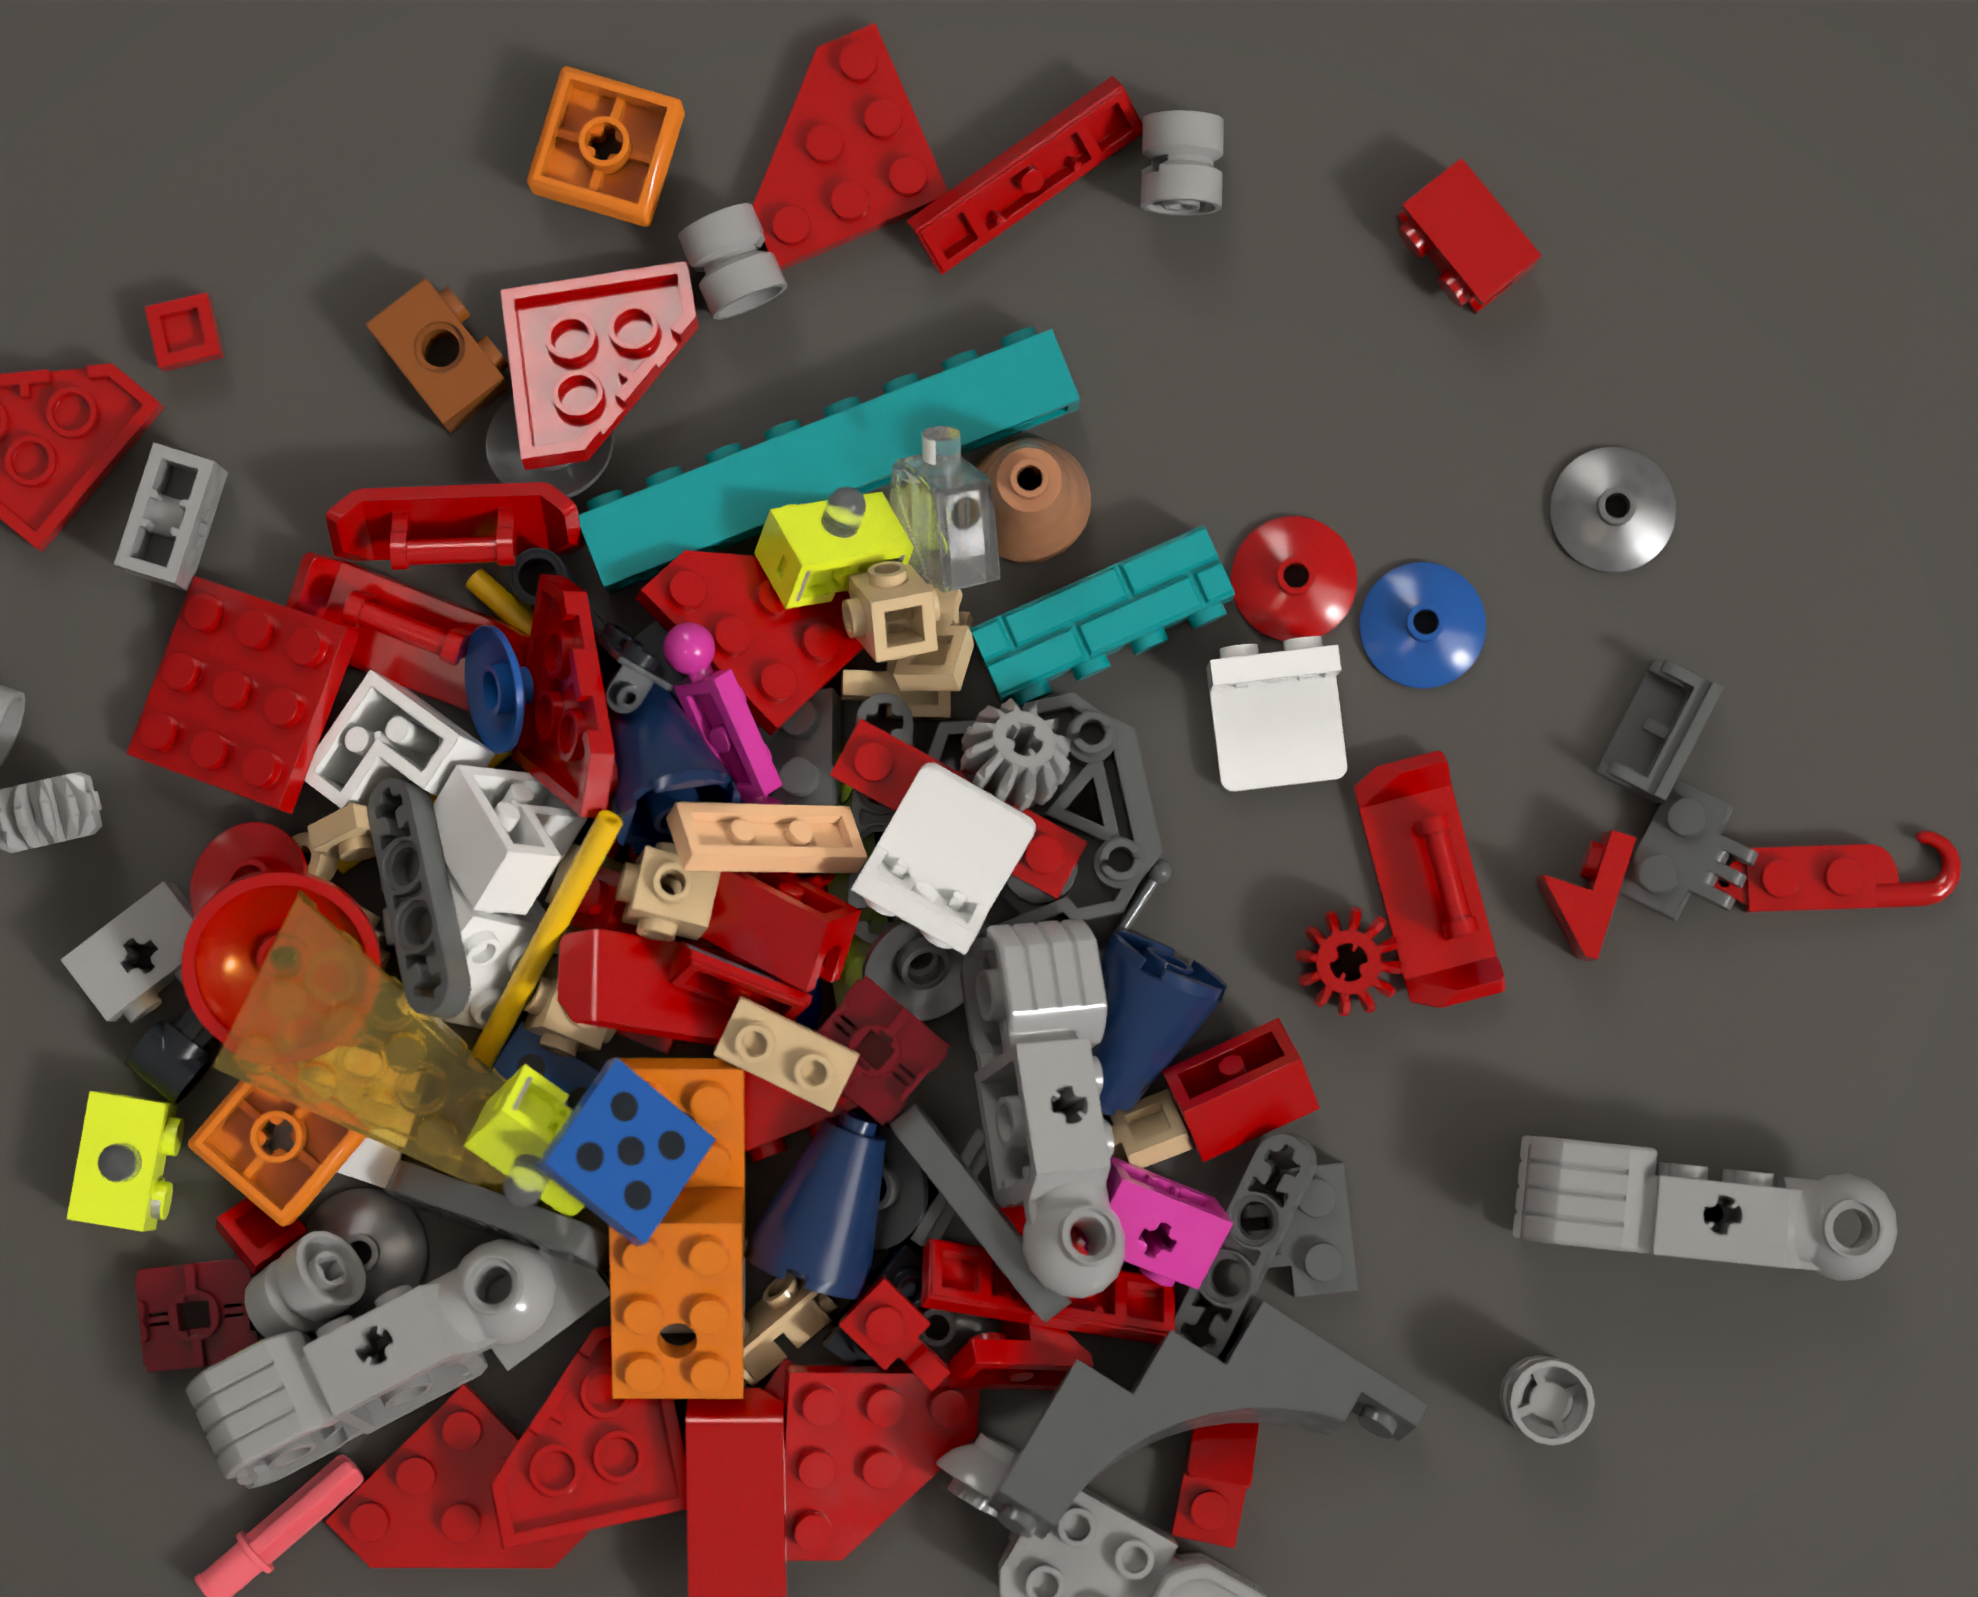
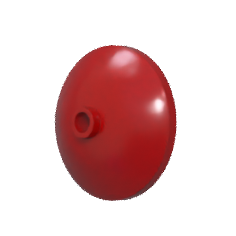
(238, 929)

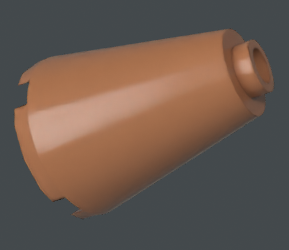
(1040, 521)

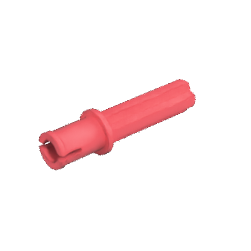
(280, 1529)

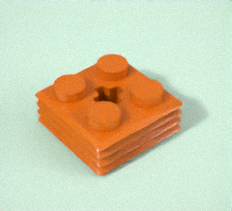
(584, 112)
(280, 1181)

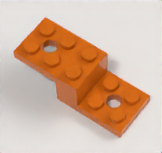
(694, 1257)

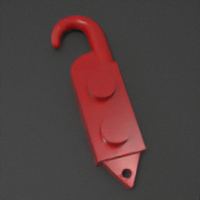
(1839, 878)

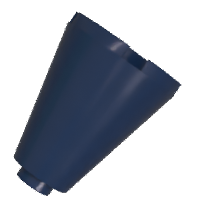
(658, 764)
(1151, 1014)
(826, 1211)

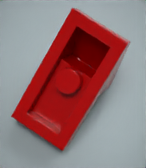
(1587, 911)
(1016, 1358)
(1215, 1483)

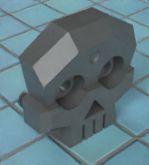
(1116, 851)

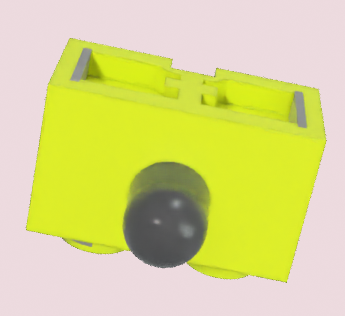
(818, 544)
(516, 1132)
(124, 1161)

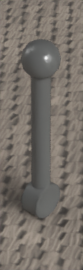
(1158, 874)

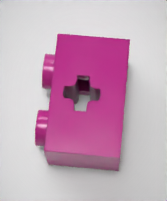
(1166, 1225)

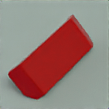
(453, 523)
(401, 628)
(1428, 881)
(624, 986)
(736, 1496)

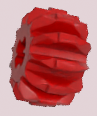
(1330, 952)

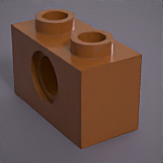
(409, 331)

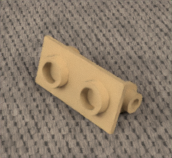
(786, 1054)
(786, 1310)

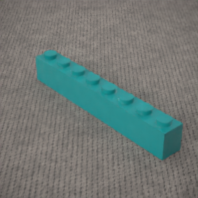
(850, 447)

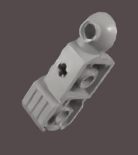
(1032, 1019)
(1616, 1202)
(307, 1397)
(1092, 1548)

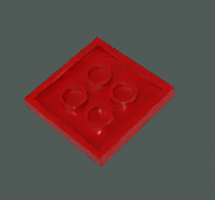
(243, 694)

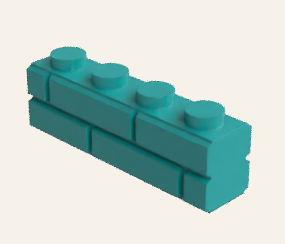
(1104, 614)

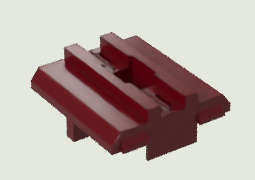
(914, 1046)
(168, 1289)

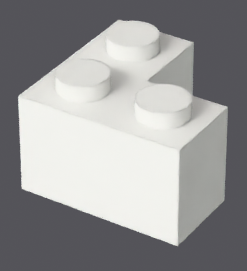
(389, 735)
(502, 836)

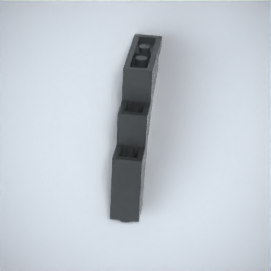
(1269, 1376)

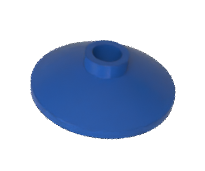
(1401, 650)
(496, 689)

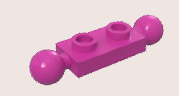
(721, 713)

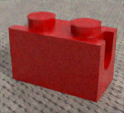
(1466, 237)
(782, 926)
(1241, 1089)

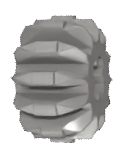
(1015, 754)
(48, 812)

